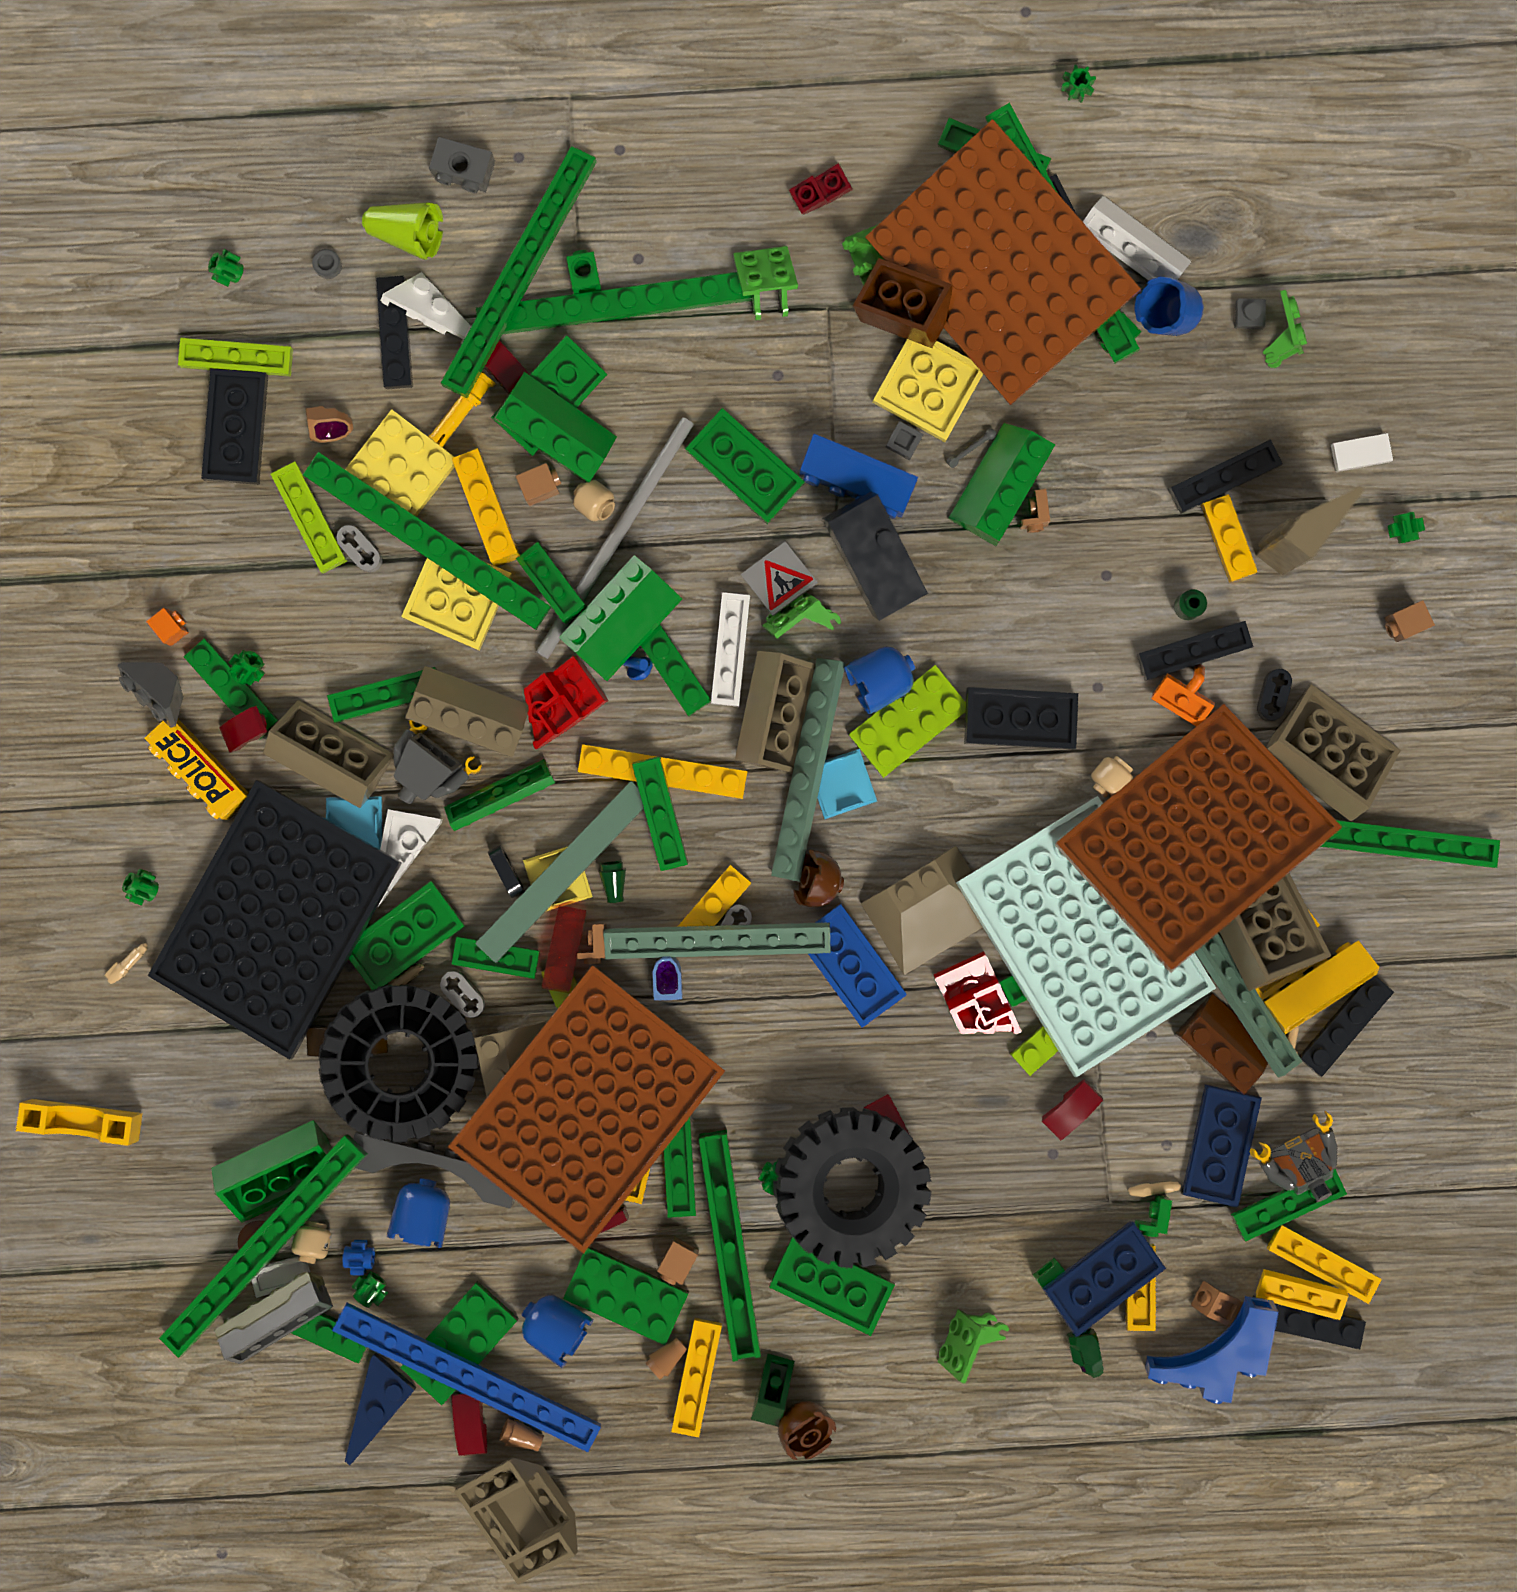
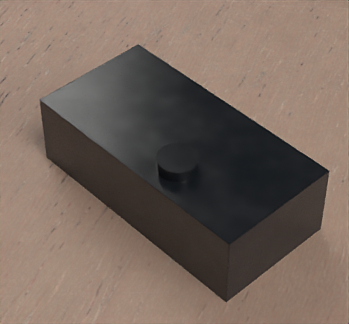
(875, 555)

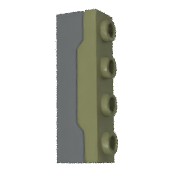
(273, 1317)

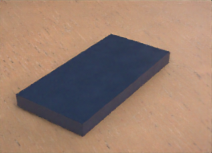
(1221, 1145)
(1103, 1278)

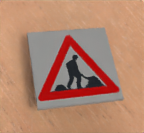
(779, 578)

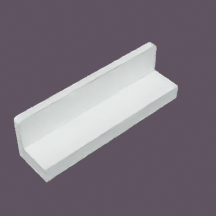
(1134, 242)

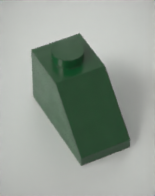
(773, 1390)

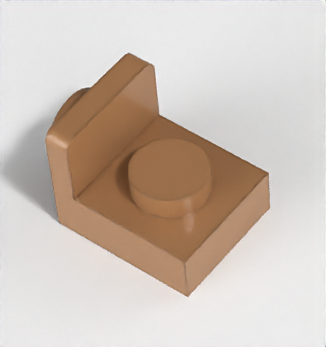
(1039, 507)
(595, 940)
(1216, 1304)

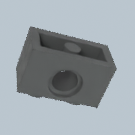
(452, 153)

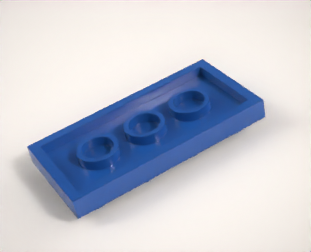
(856, 969)

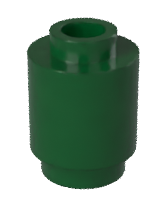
(1184, 610)

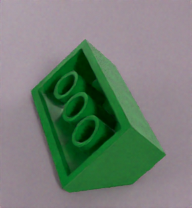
(555, 428)
(1001, 482)
(620, 618)
(270, 1171)

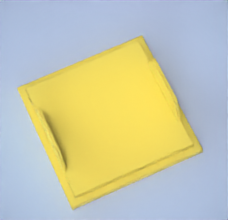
(576, 892)

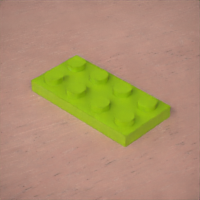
(909, 722)

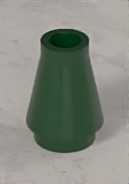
(613, 880)

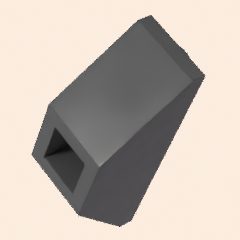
(155, 687)

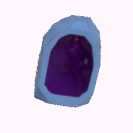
(667, 979)

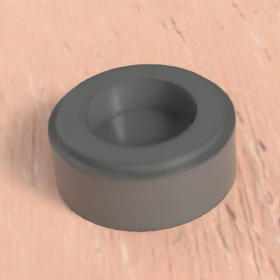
(327, 264)

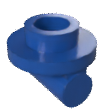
(638, 667)

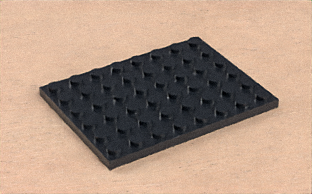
(274, 919)

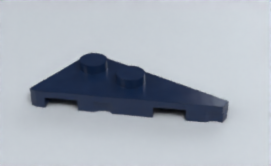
(381, 1398)

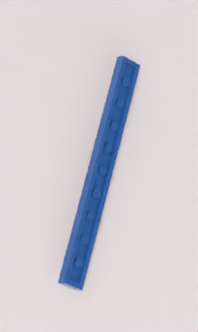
(466, 1377)

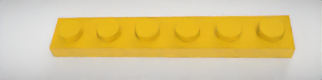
(678, 773)

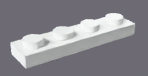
(730, 649)

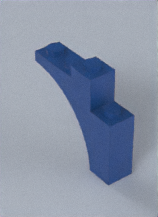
(1214, 1367)

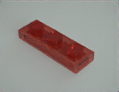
(564, 949)

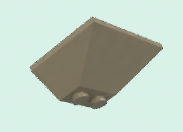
(924, 911)
(522, 1517)

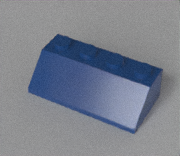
(856, 474)

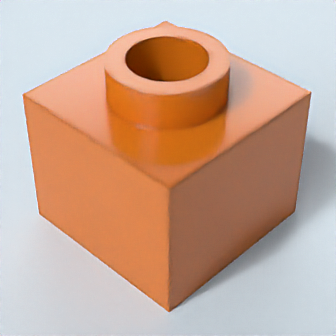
(168, 626)

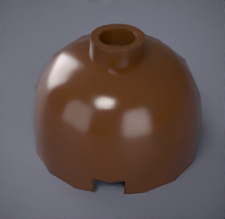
(819, 880)
(805, 1430)

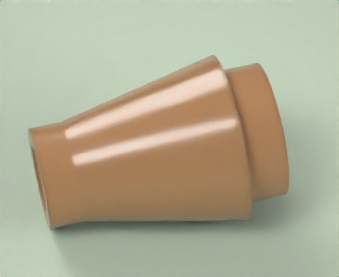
(666, 1358)
(520, 1435)

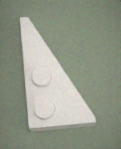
(428, 305)
(405, 837)

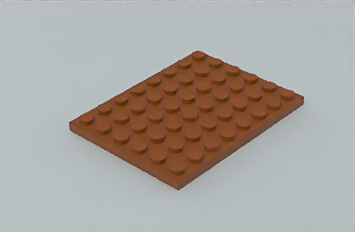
(1018, 261)
(1197, 837)
(587, 1109)

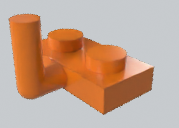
(1184, 698)

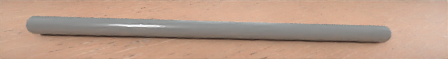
(620, 529)

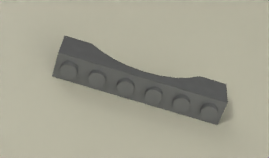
(390, 1153)

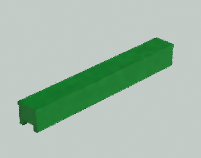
(729, 1245)

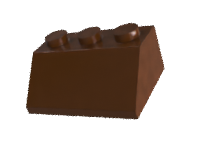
(904, 303)
(1223, 1044)

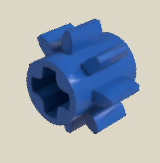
(358, 1257)

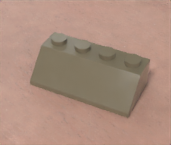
(468, 711)
(775, 711)
(327, 753)

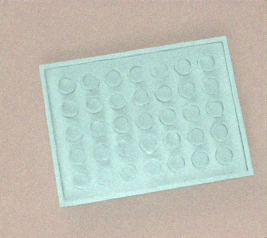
(1072, 952)

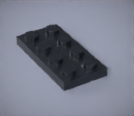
(234, 426)
(1021, 718)

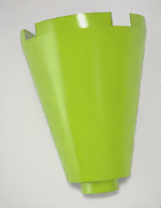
(406, 227)

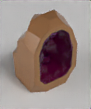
(327, 424)

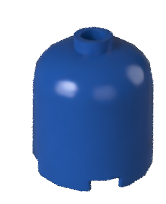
(1169, 307)
(881, 677)
(420, 1214)
(554, 1328)

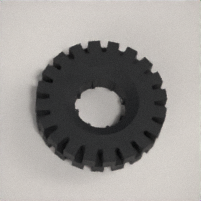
(350, 1043)
(885, 1220)

